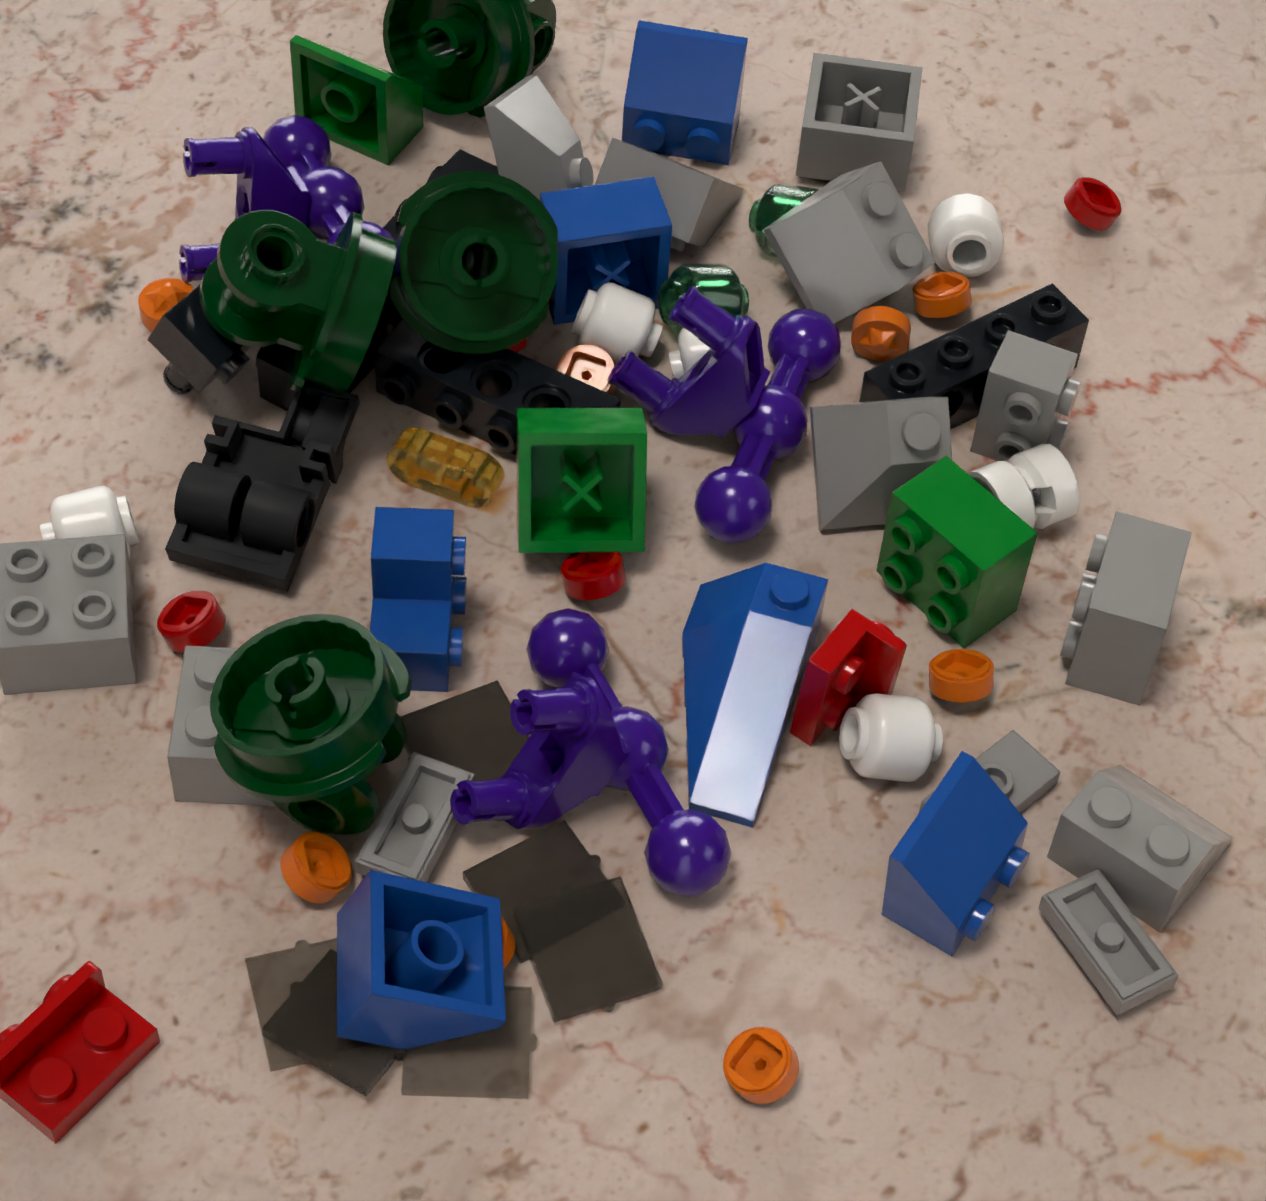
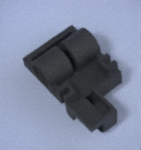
(261, 490)

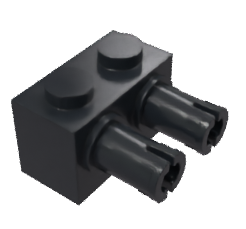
(195, 348)

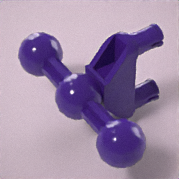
(277, 173)
(730, 392)
(591, 742)

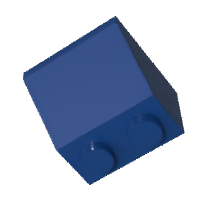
(684, 92)
(955, 858)
(418, 963)

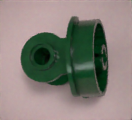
(467, 48)
(474, 262)
(300, 292)
(343, 724)

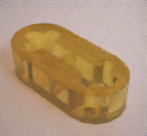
(445, 467)

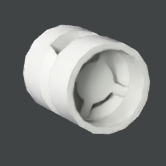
(1033, 485)

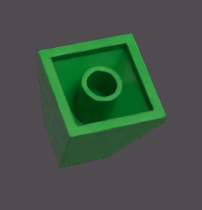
(355, 100)

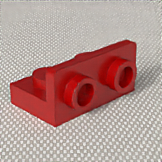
(850, 663)
(71, 1052)

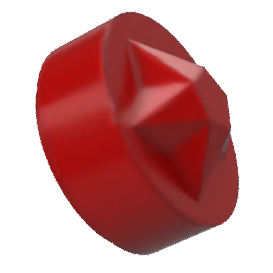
(1092, 203)
(593, 574)
(191, 620)

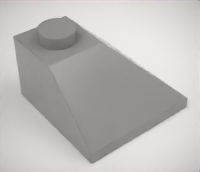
(535, 140)
(870, 452)

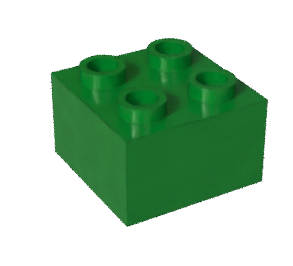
(581, 480)
(955, 551)

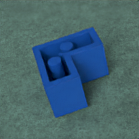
(418, 591)

